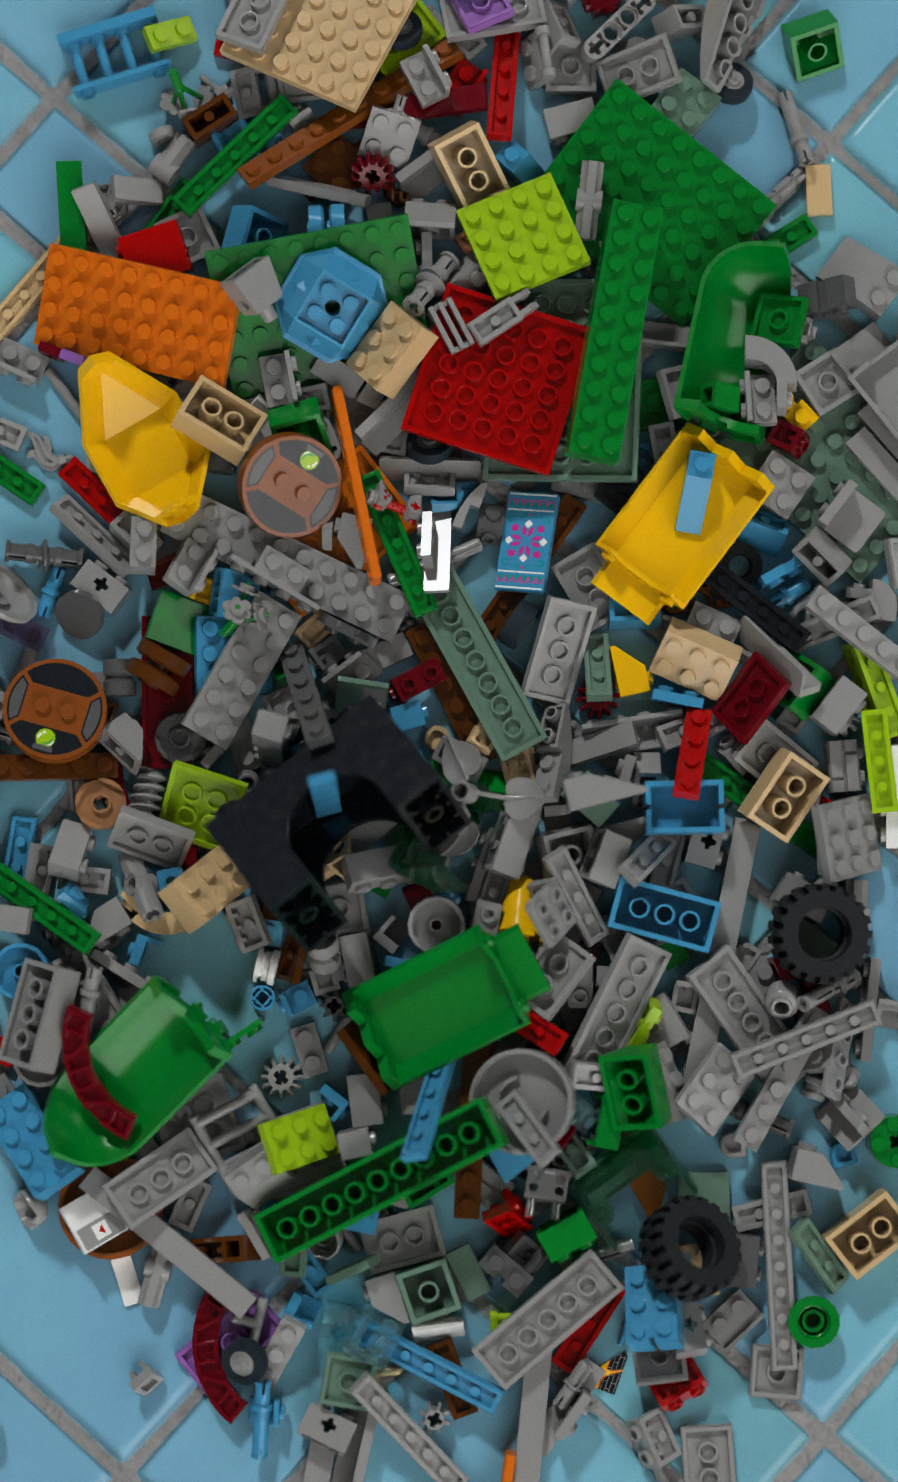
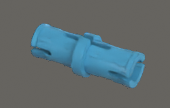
(50, 592)

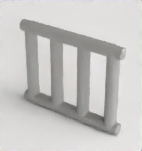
(212, 1144)

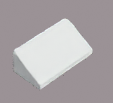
(438, 1329)

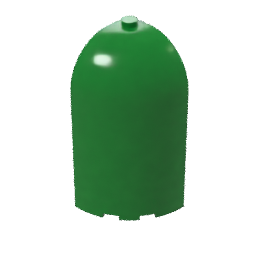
(719, 326)
(149, 1062)

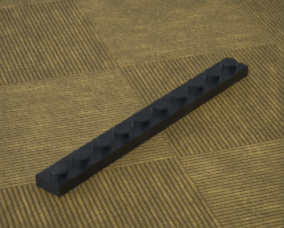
(729, 586)

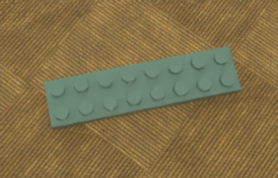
(483, 672)

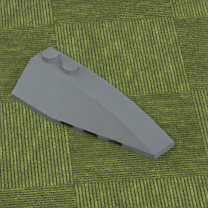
(723, 32)

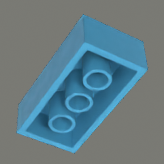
(664, 915)
(26, 1144)

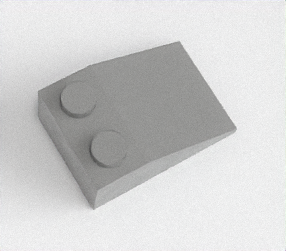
(873, 276)
(591, 790)

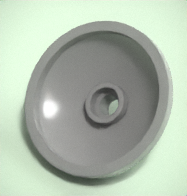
(16, 597)

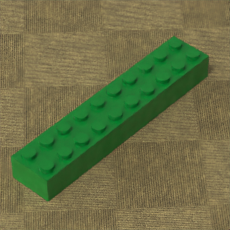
(613, 332)
(379, 1181)

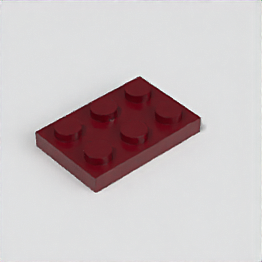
(751, 697)

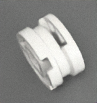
(266, 966)

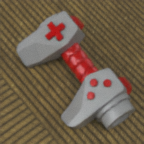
(382, 499)

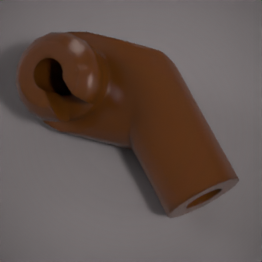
(396, 196)

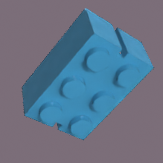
(683, 816)
(650, 1314)

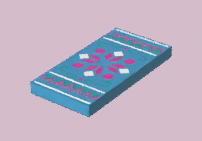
(527, 542)

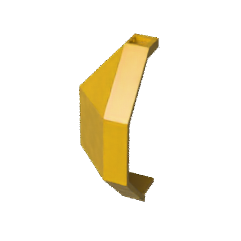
(132, 442)

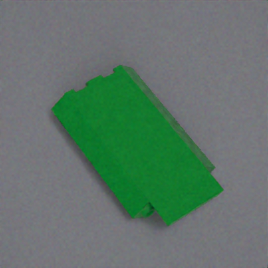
(446, 1002)

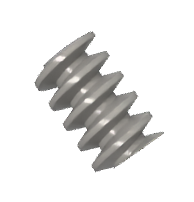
(148, 790)

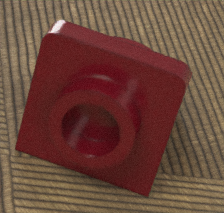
(789, 438)

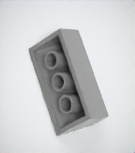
(37, 1016)

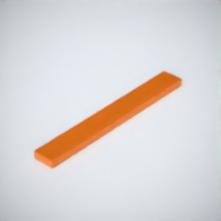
(355, 486)

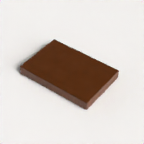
(352, 1039)

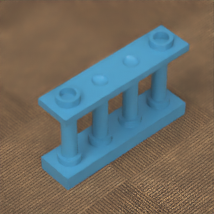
(96, 35)

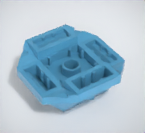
(322, 278)

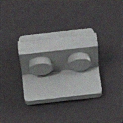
(850, 1117)

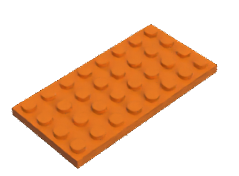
(138, 312)

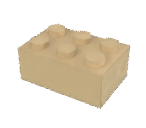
(468, 164)
(392, 350)
(219, 420)
(695, 659)
(783, 794)
(203, 889)
(865, 1234)

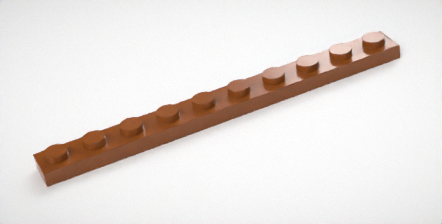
(335, 123)

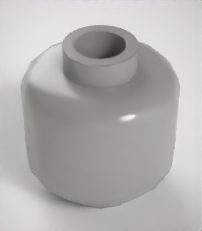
(781, 999)

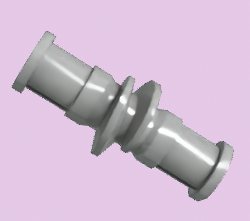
(430, 283)

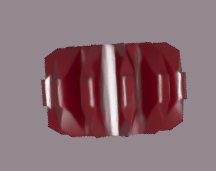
(371, 181)
(596, 706)

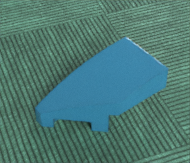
(448, 503)

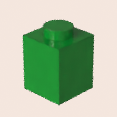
(720, 397)

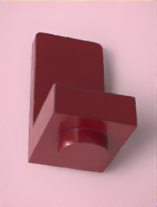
(600, 7)
(415, 681)

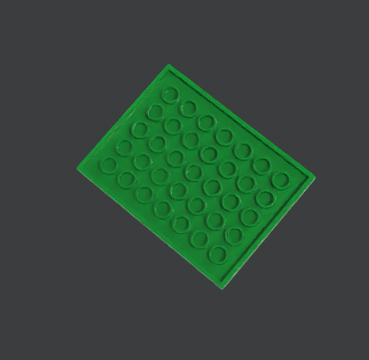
(664, 168)
(378, 243)

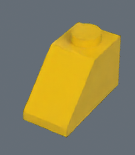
(629, 674)

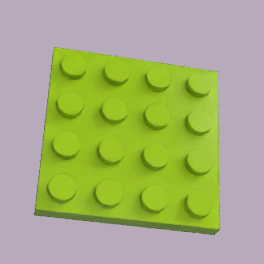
(523, 237)

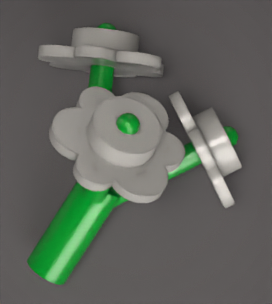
(175, 100)
(238, 611)

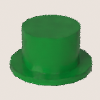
(813, 1321)

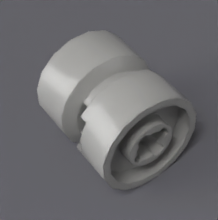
(326, 957)

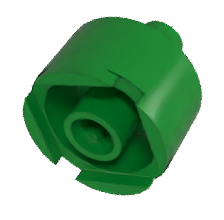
(879, 1143)

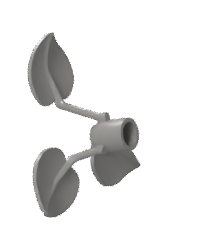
(464, 760)

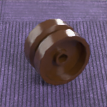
(157, 668)

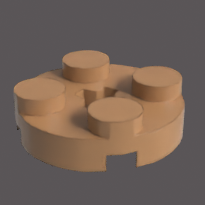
(96, 790)

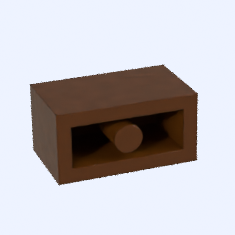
(209, 118)

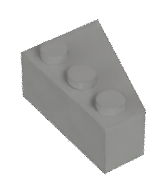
(273, 736)

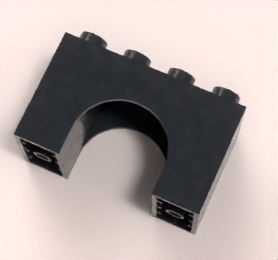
(285, 847)

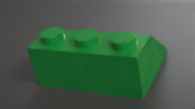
(635, 1088)

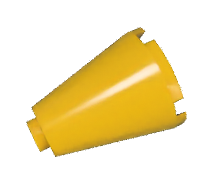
(514, 910)

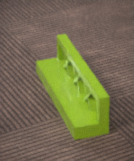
(875, 683)
(879, 760)

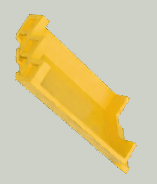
(645, 555)

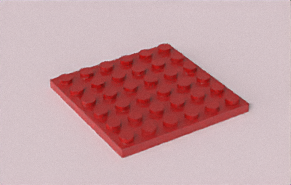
(502, 396)

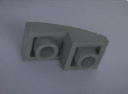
(67, 950)

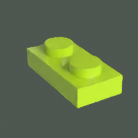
(169, 34)
(649, 1018)

